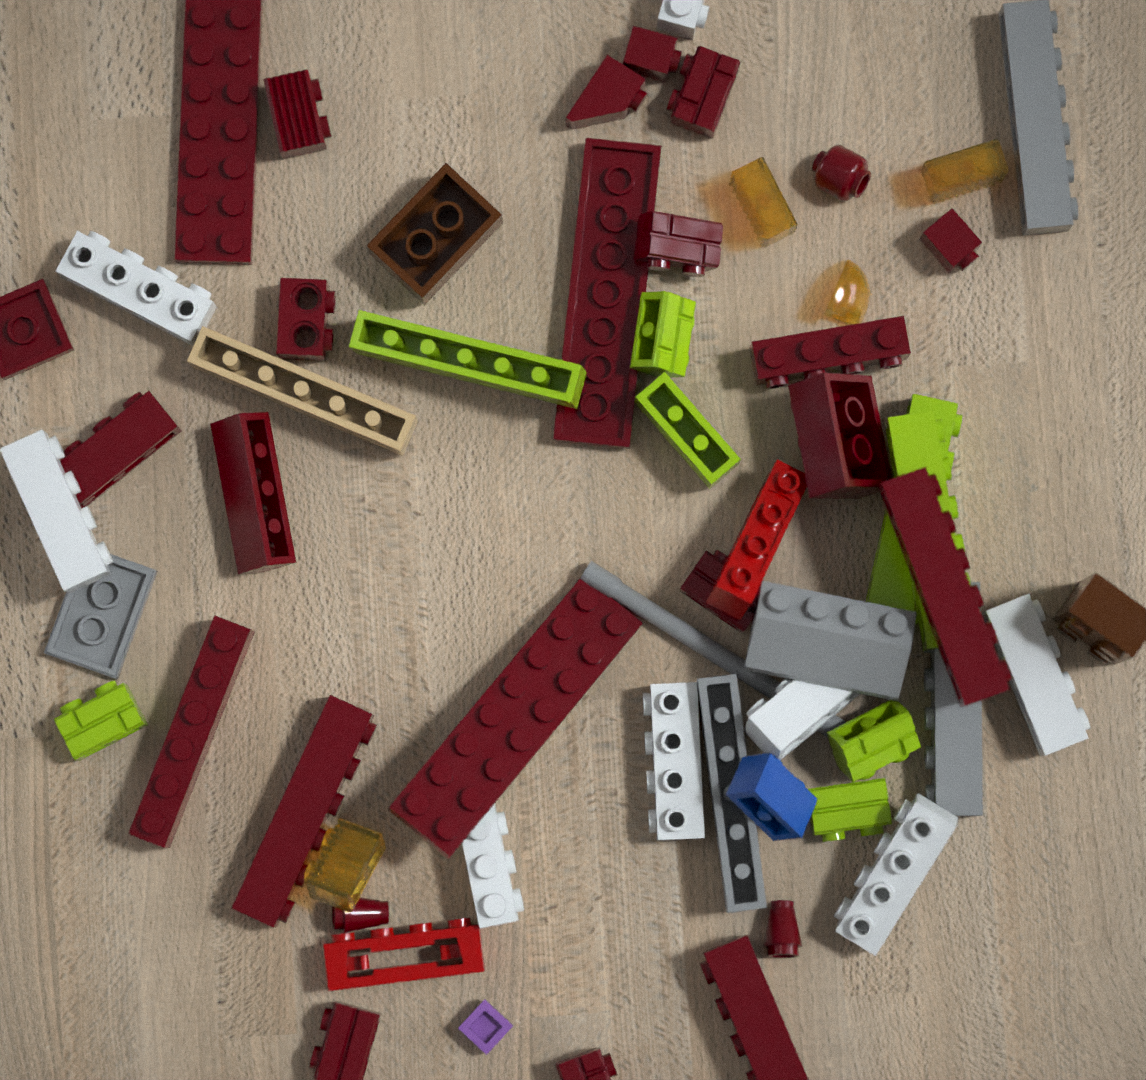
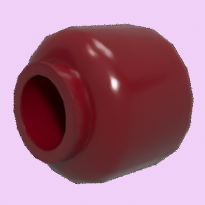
(841, 173)

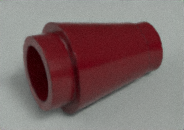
(364, 915)
(782, 931)

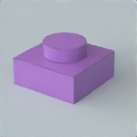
(485, 1026)

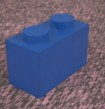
(772, 796)

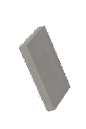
(102, 618)

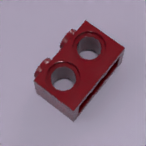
(294, 319)

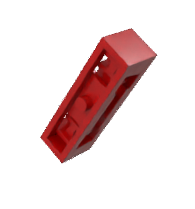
(758, 540)
(339, 962)

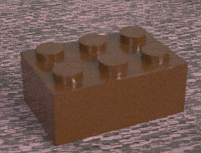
(435, 234)
(1103, 620)

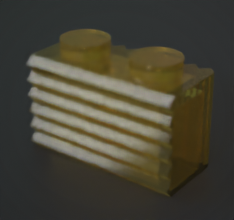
(964, 170)
(762, 202)
(344, 864)

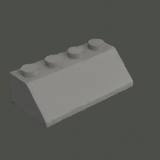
(830, 640)

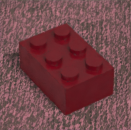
(839, 435)

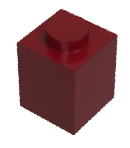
(652, 54)
(951, 242)

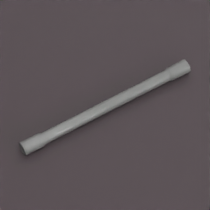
(614, 588)

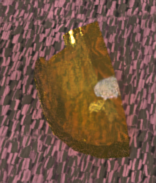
(850, 296)

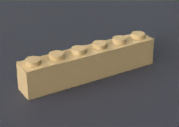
(302, 391)

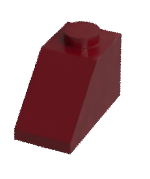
(608, 96)

